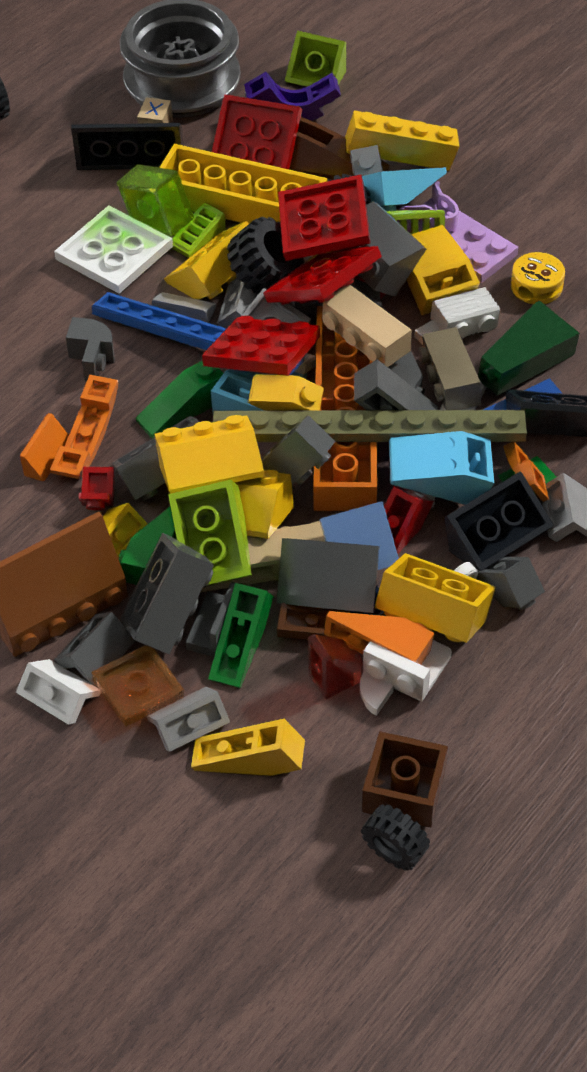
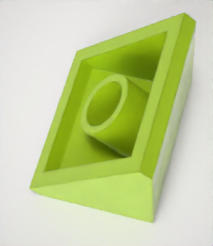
(315, 58)

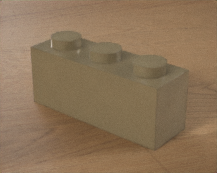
(450, 369)

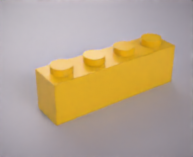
(403, 140)

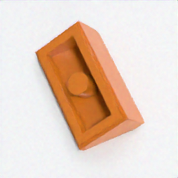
(42, 448)

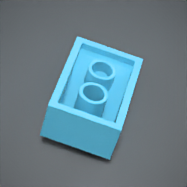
(400, 186)

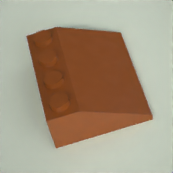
(58, 584)

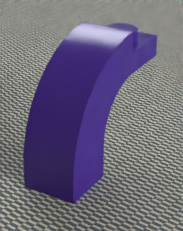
(309, 99)

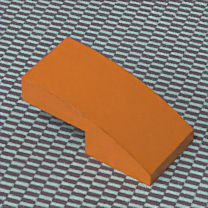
(520, 462)

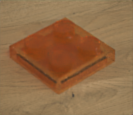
(137, 685)

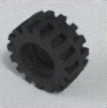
(395, 837)

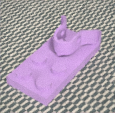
(482, 246)

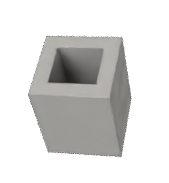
(365, 160)

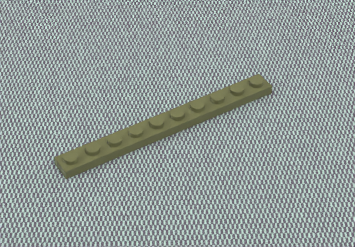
(384, 424)

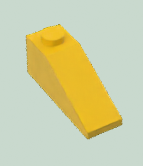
(254, 750)

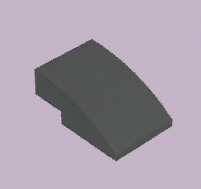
(328, 575)

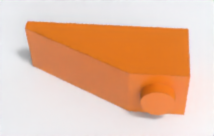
(393, 633)

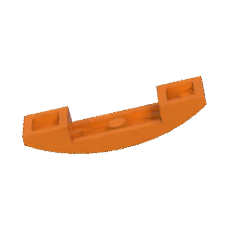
(88, 429)

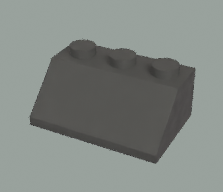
(398, 251)
(141, 467)
(166, 594)

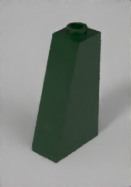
(527, 349)

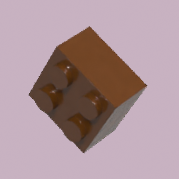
(406, 776)

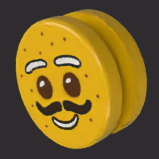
(537, 278)

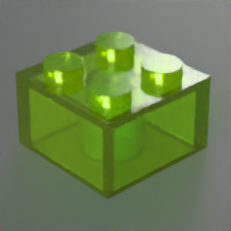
(156, 198)

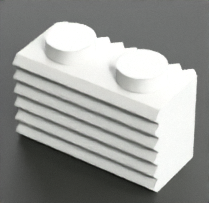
(467, 311)

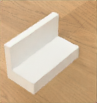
(55, 689)

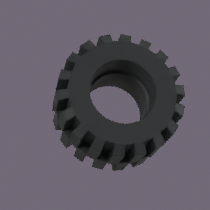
(258, 255)

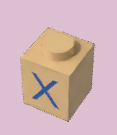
(155, 111)

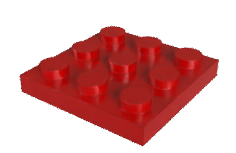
(257, 130)
(323, 217)
(323, 275)
(262, 345)

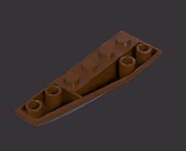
(321, 152)

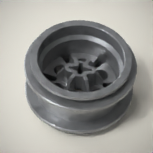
(181, 55)

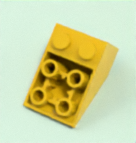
(441, 270)

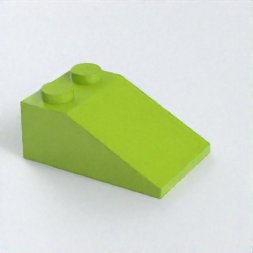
(214, 525)

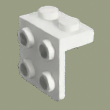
(404, 673)

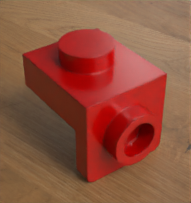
(97, 487)

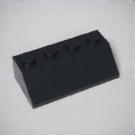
(123, 144)

